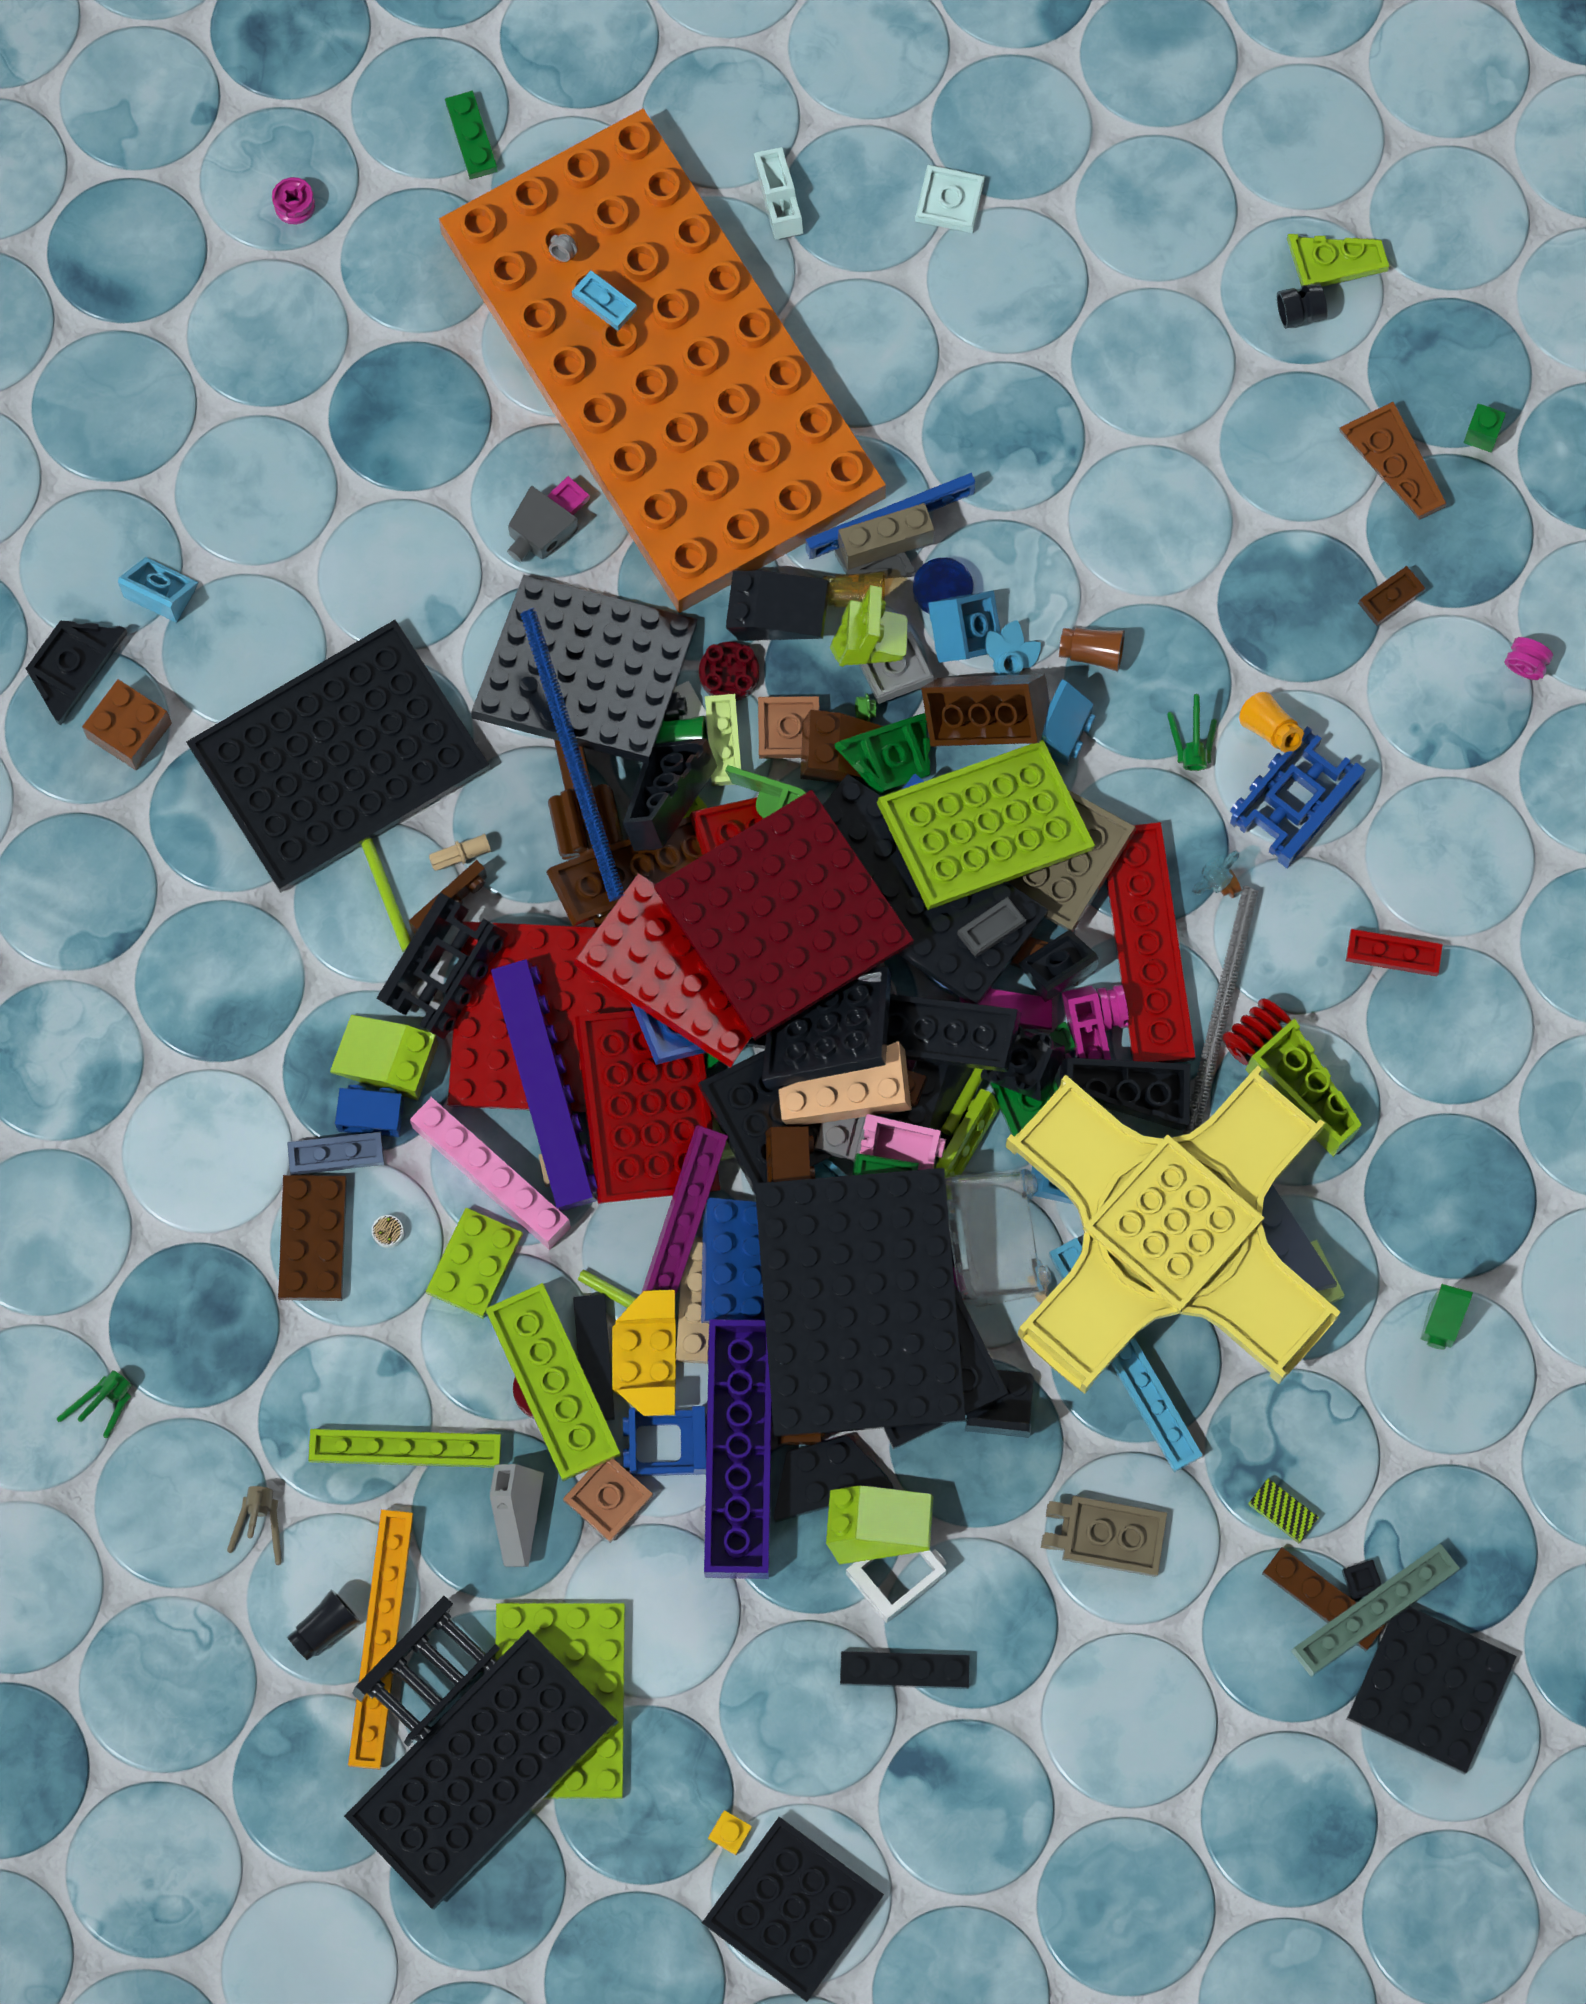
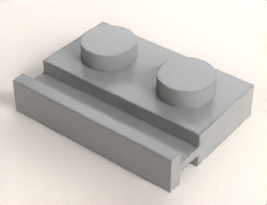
(841, 1137)

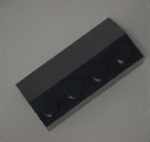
(938, 1095)

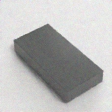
(991, 927)

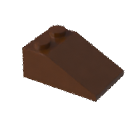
(819, 756)

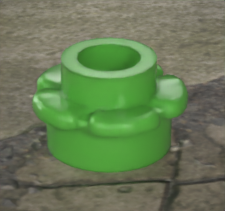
(865, 708)

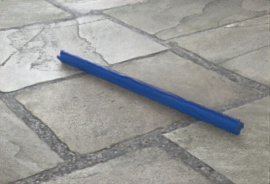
(571, 754)

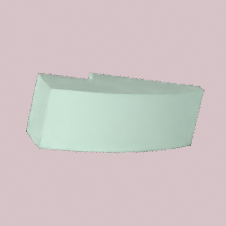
(778, 193)

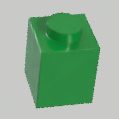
(1484, 427)

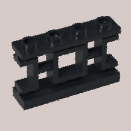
(424, 954)

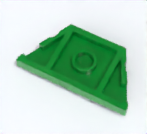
(889, 753)

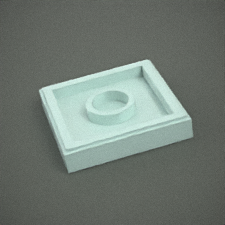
(949, 198)

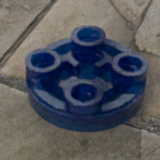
(941, 580)

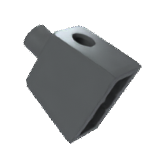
(539, 526)

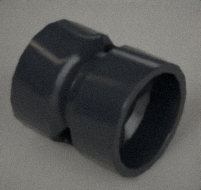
(1302, 305)

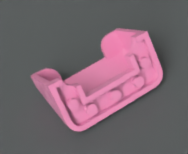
(902, 1141)

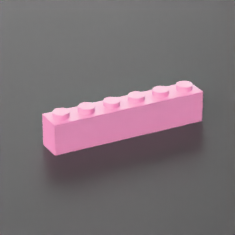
(490, 1173)

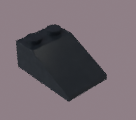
(776, 606)

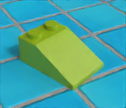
(385, 1055)
(877, 1523)

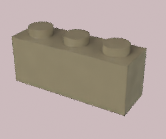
(886, 536)

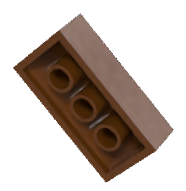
(986, 709)

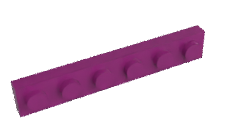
(685, 1210)

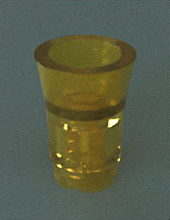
(852, 587)

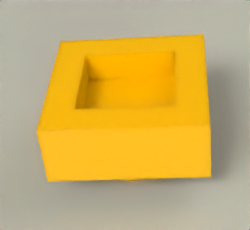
(730, 1832)

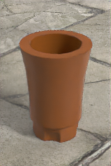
(1093, 647)

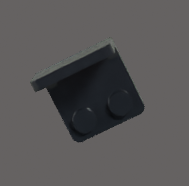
(1009, 1414)

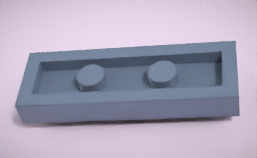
(335, 1153)

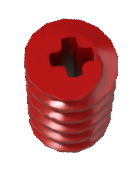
(1254, 1028)

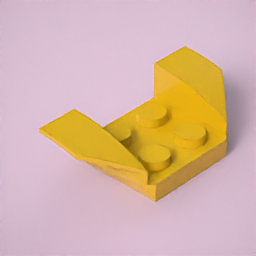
(646, 1353)

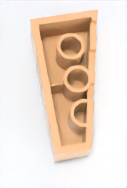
(849, 1094)

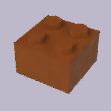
(127, 724)

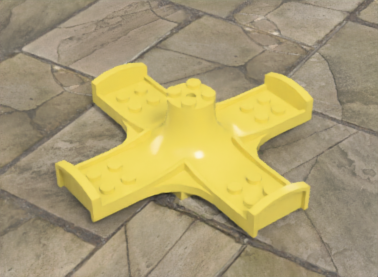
(1171, 1230)

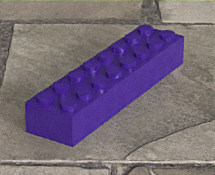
(738, 1451)

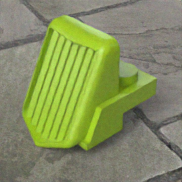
(870, 632)

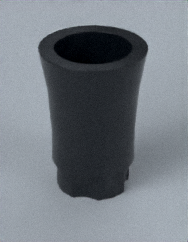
(323, 1625)

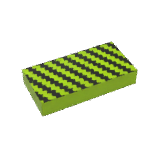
(1283, 1510)

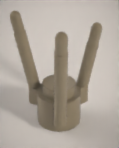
(257, 1503)

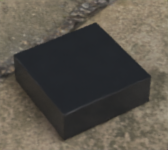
(1361, 1579)

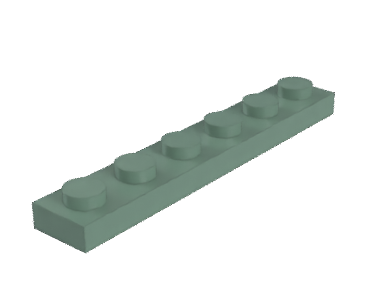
(1375, 1610)

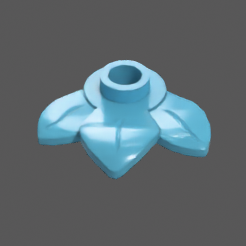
(1011, 646)

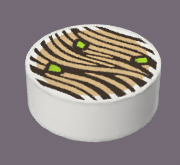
(387, 1231)

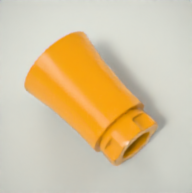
(1268, 720)

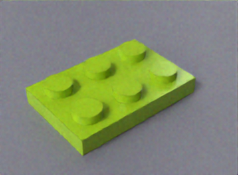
(474, 1262)

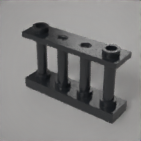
(417, 1641)

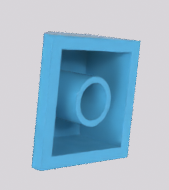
(963, 624)
(1066, 721)

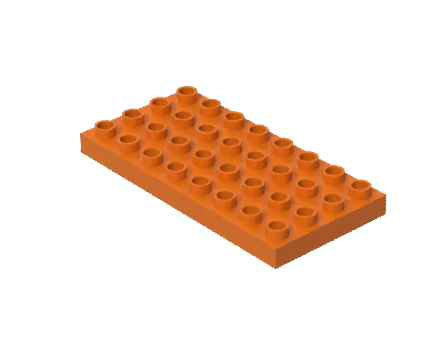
(701, 401)

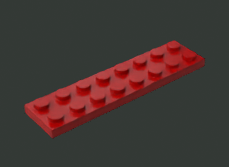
(1149, 950)

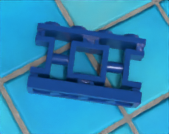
(1315, 810)

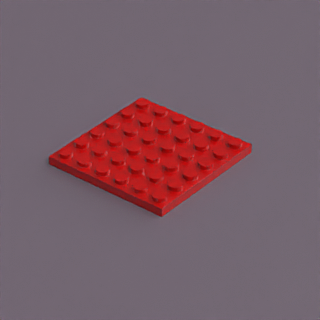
(482, 1054)

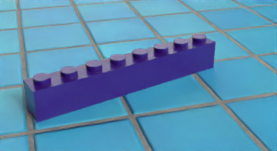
(544, 1084)

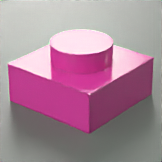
(569, 495)

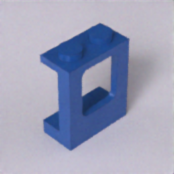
(693, 1443)

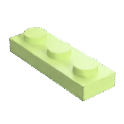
(723, 735)

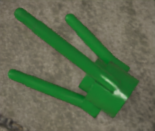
(1194, 755)
(111, 1388)

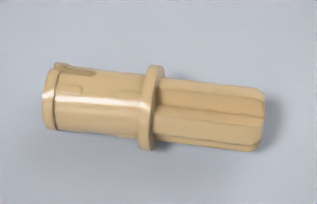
(459, 852)

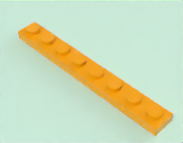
(381, 1633)

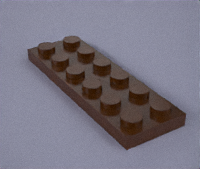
(581, 883)

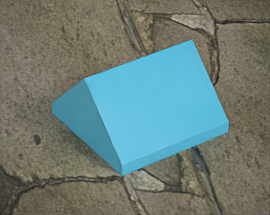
(157, 588)

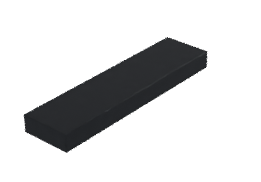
(594, 1349)

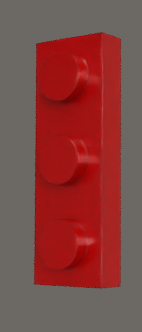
(1394, 952)

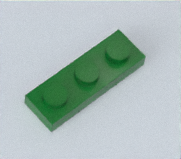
(471, 135)

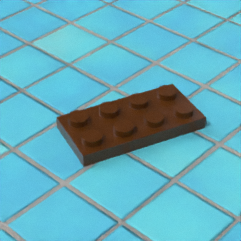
(312, 1238)

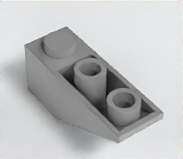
(515, 1508)

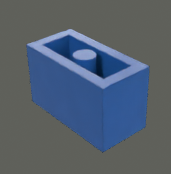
(369, 1111)

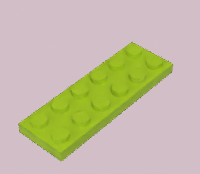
(552, 1382)

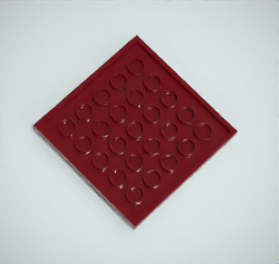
(783, 914)

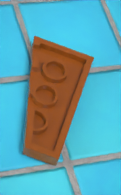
(1392, 453)

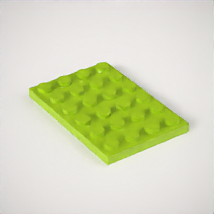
(985, 824)
(591, 1646)

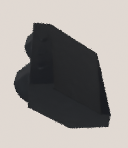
(1032, 1065)

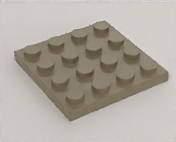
(1073, 883)

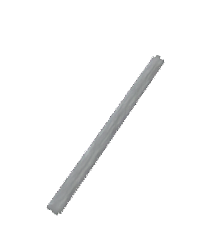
(1221, 1006)

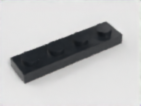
(904, 1670)

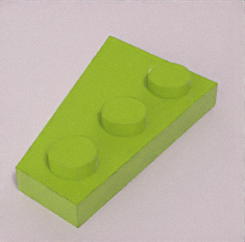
(1336, 260)

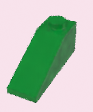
(1445, 1316)

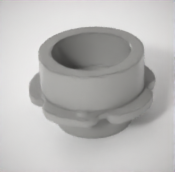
(563, 247)

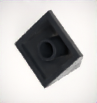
(1059, 965)

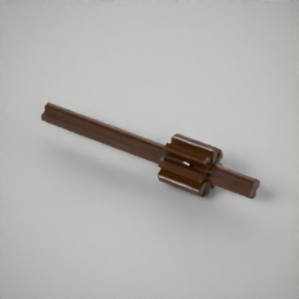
(568, 820)

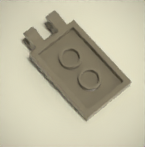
(1107, 1535)

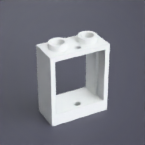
(879, 1601)

